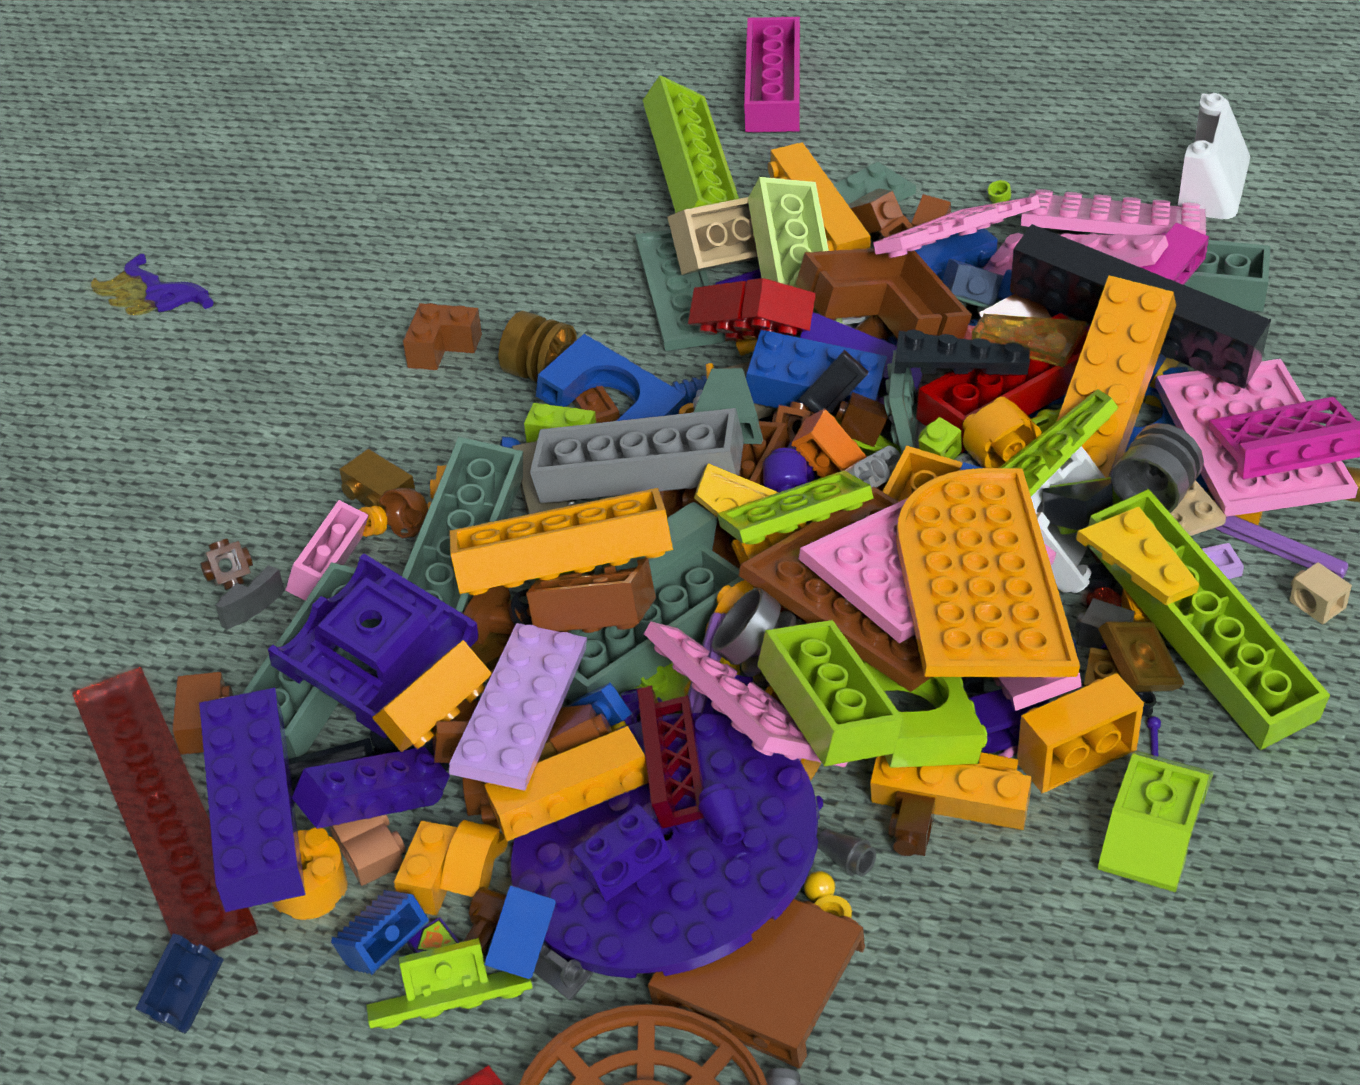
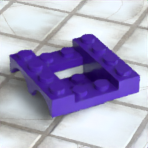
(408, 641)

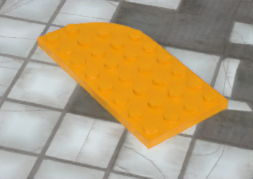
(982, 579)

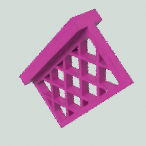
(1288, 450)

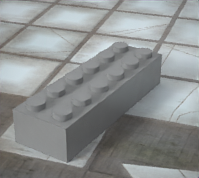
(634, 455)

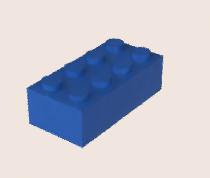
(789, 365)

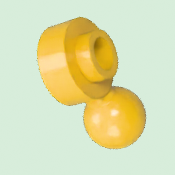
(820, 889)

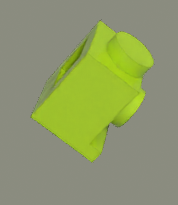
(940, 437)

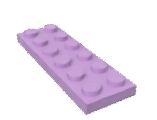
(518, 707)

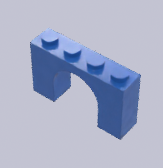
(591, 365)

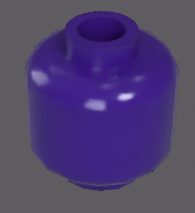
(784, 470)

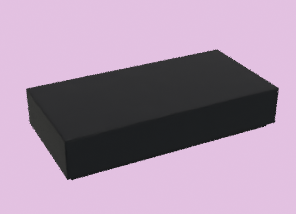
(834, 384)

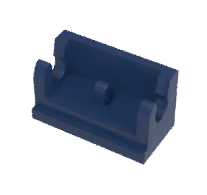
(179, 984)

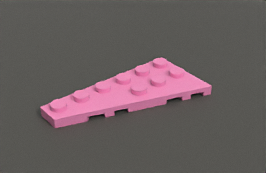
(748, 706)

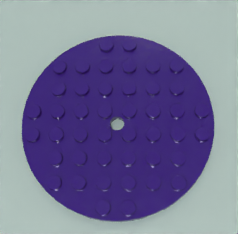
(704, 895)

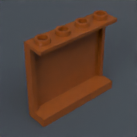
(773, 984)

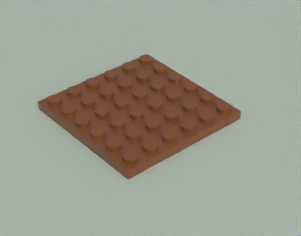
(814, 600)

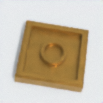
(1141, 656)

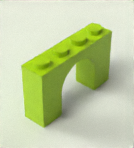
(939, 735)

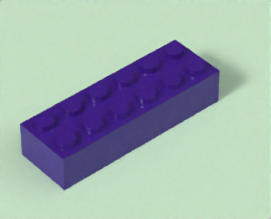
(250, 800)

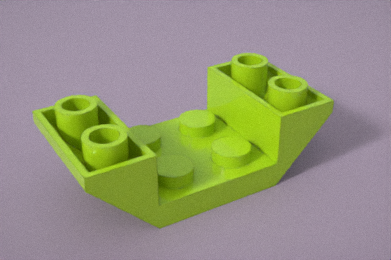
(1154, 820)

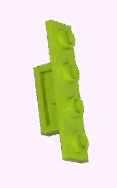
(442, 981)

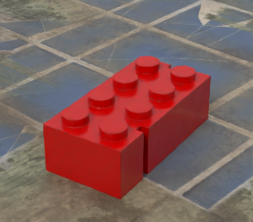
(751, 306)

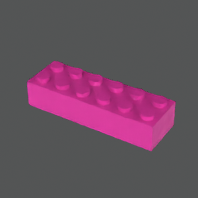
(772, 75)

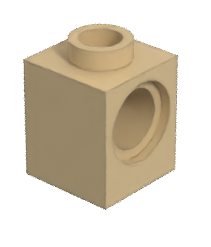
(1320, 592)

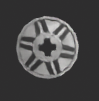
(1159, 460)
(743, 630)

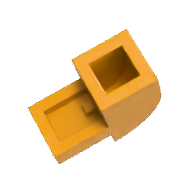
(471, 857)

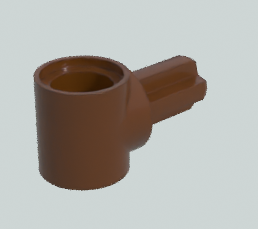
(484, 915)

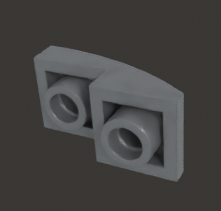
(245, 602)

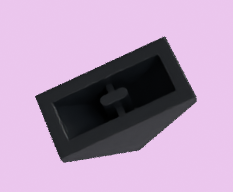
(1075, 503)

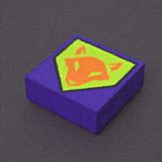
(432, 936)

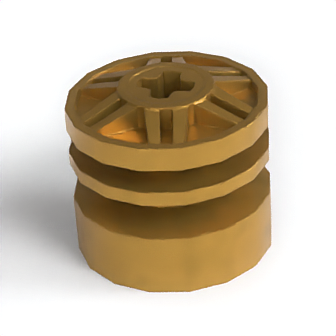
(532, 344)

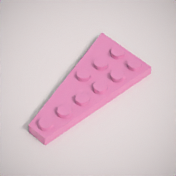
(961, 221)
(1134, 249)

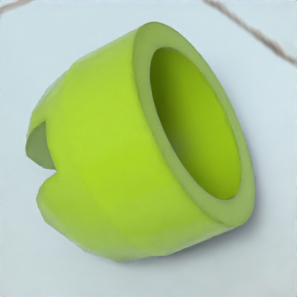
(1002, 189)

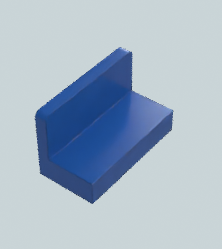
(520, 932)

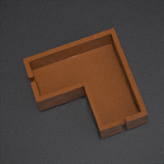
(895, 288)

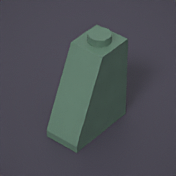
(730, 390)

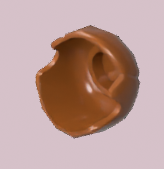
(404, 510)

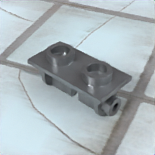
(560, 974)

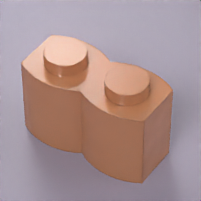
(369, 847)

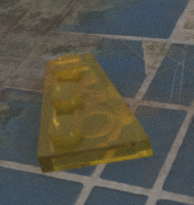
(1047, 338)

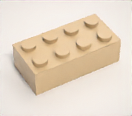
(713, 235)

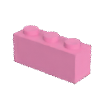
(330, 543)

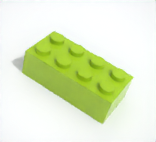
(829, 692)

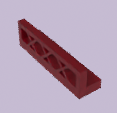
(658, 757)

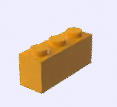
(433, 697)

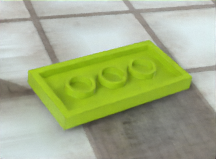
(795, 506)

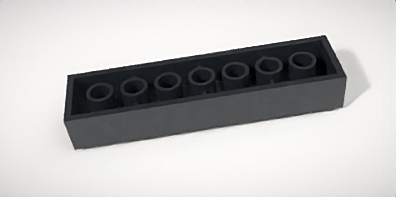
(1202, 331)

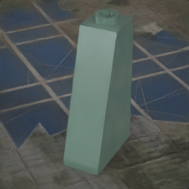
(687, 529)

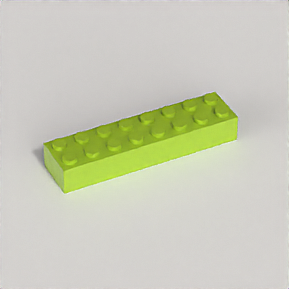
(688, 146)
(1225, 638)

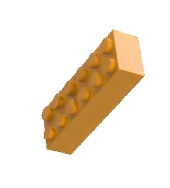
(840, 223)
(1120, 361)
(560, 541)

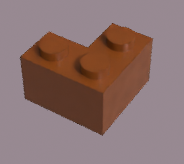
(440, 330)

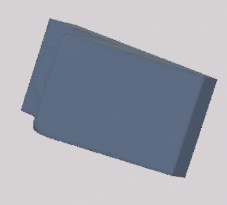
(972, 281)

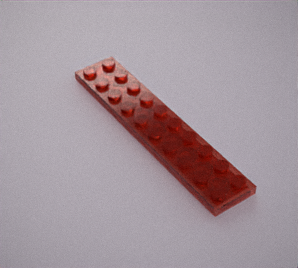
(160, 809)

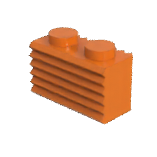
(826, 444)

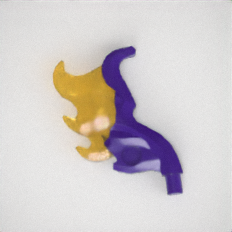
(146, 292)

